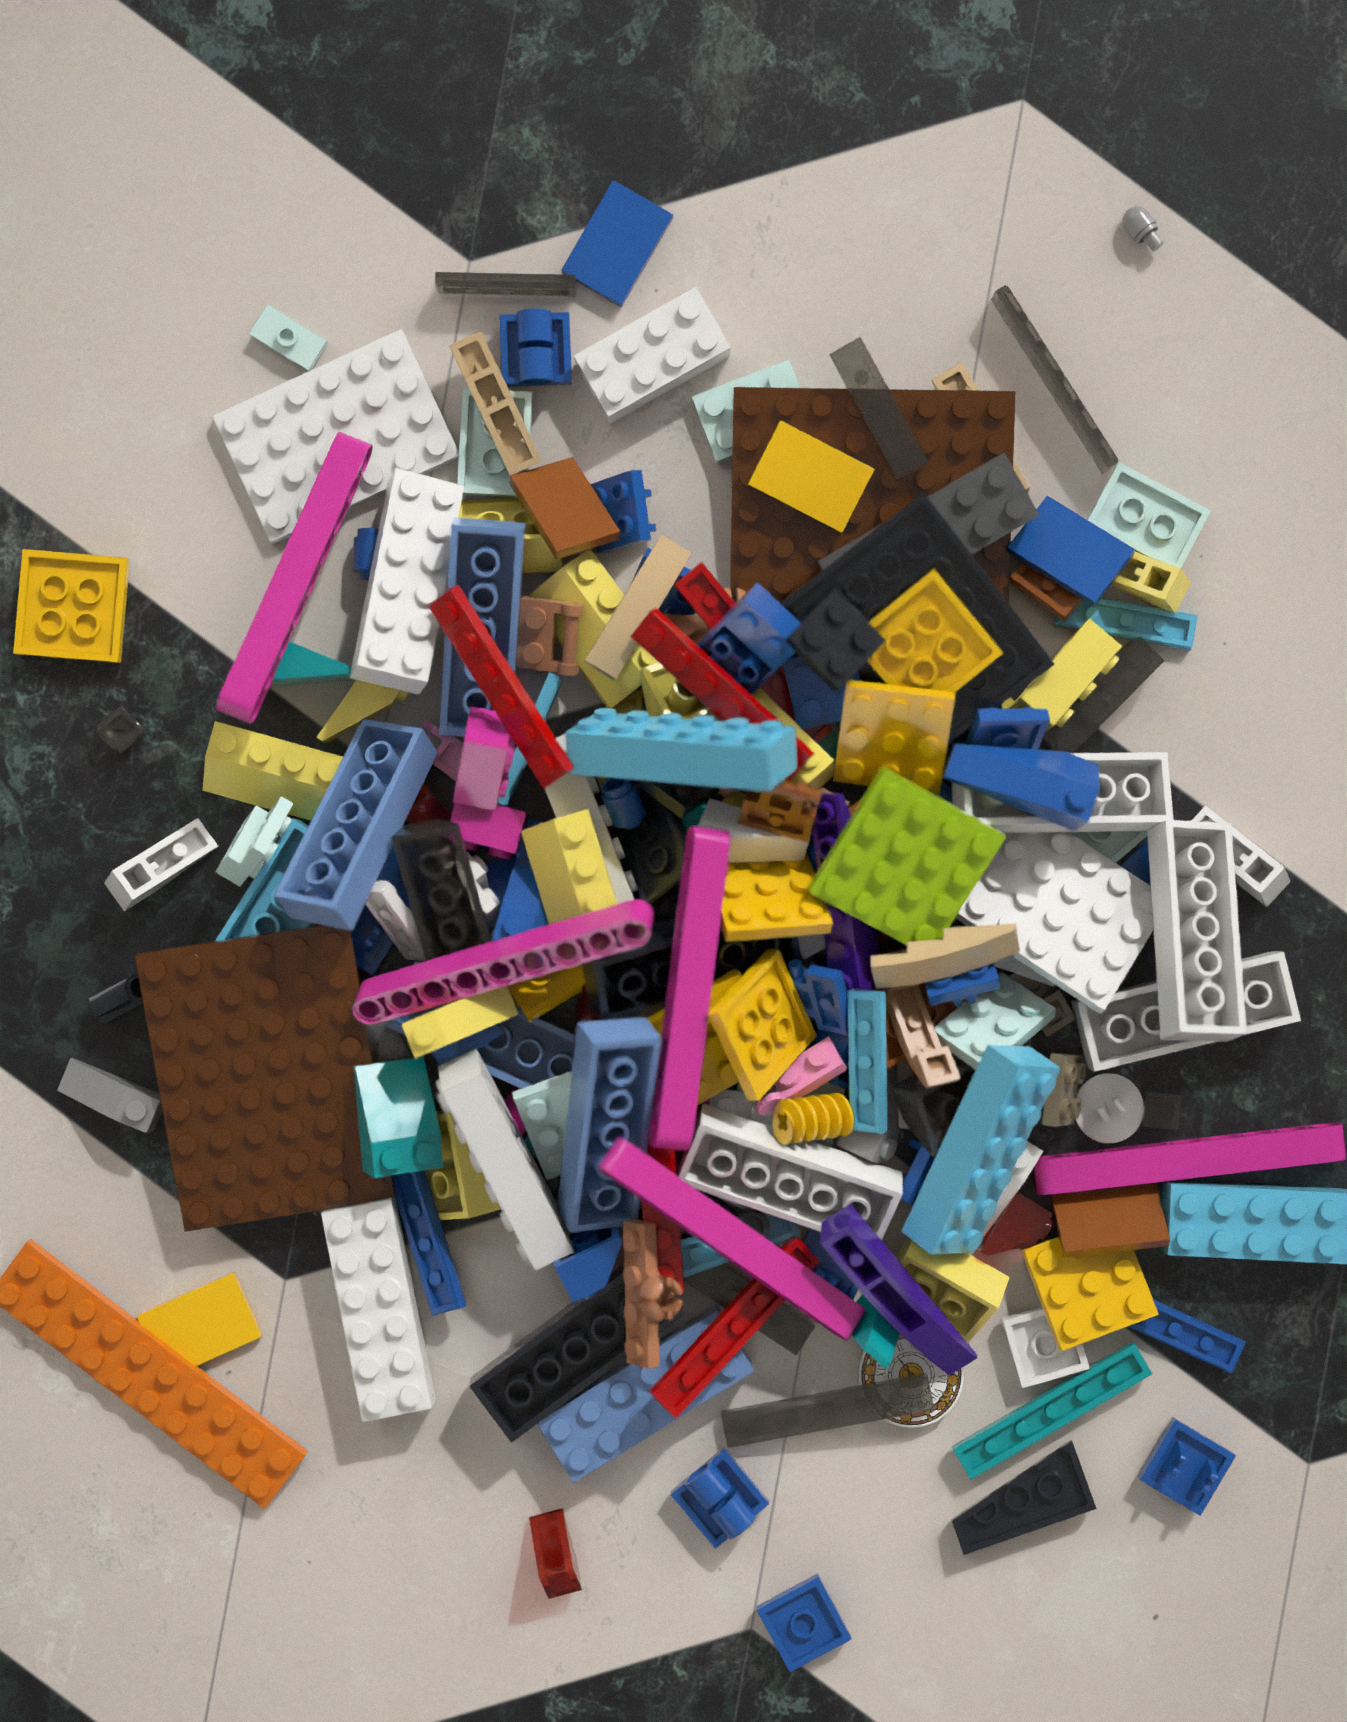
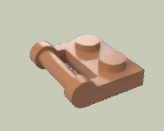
(538, 635)

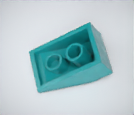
(307, 666)
(396, 1118)

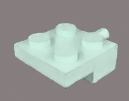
(255, 842)

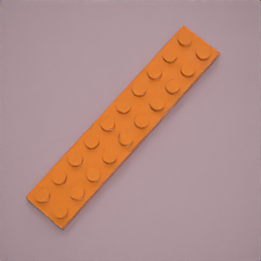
(148, 1374)

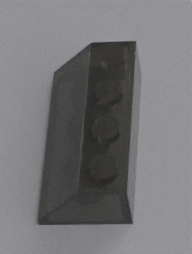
(440, 887)

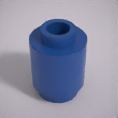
(363, 551)
(623, 803)

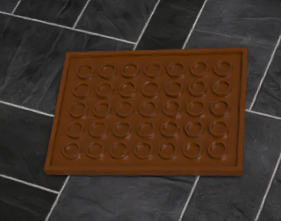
(782, 544)
(260, 1074)

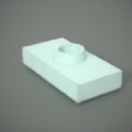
(288, 338)

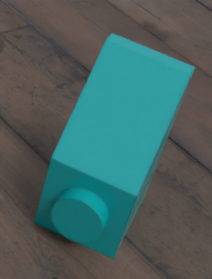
(875, 1334)

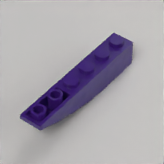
(850, 940)
(893, 1290)

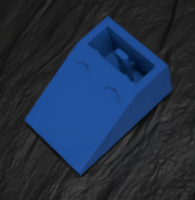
(751, 638)

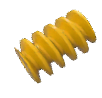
(812, 1118)

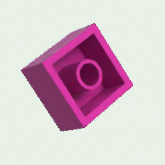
(484, 760)
(495, 828)

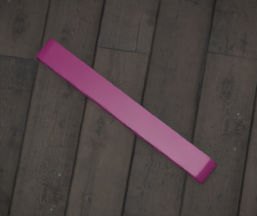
(294, 578)
(689, 987)
(382, 995)
(1189, 1158)
(731, 1238)

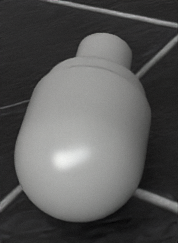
(1142, 227)

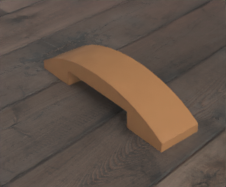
(918, 1037)

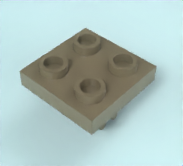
(1062, 1103)

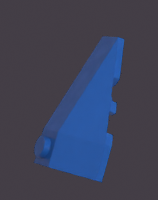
(1035, 781)
(522, 902)

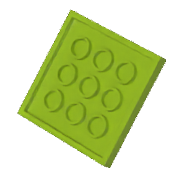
(905, 860)

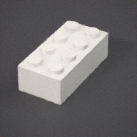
(652, 355)

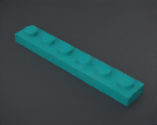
(1051, 1410)

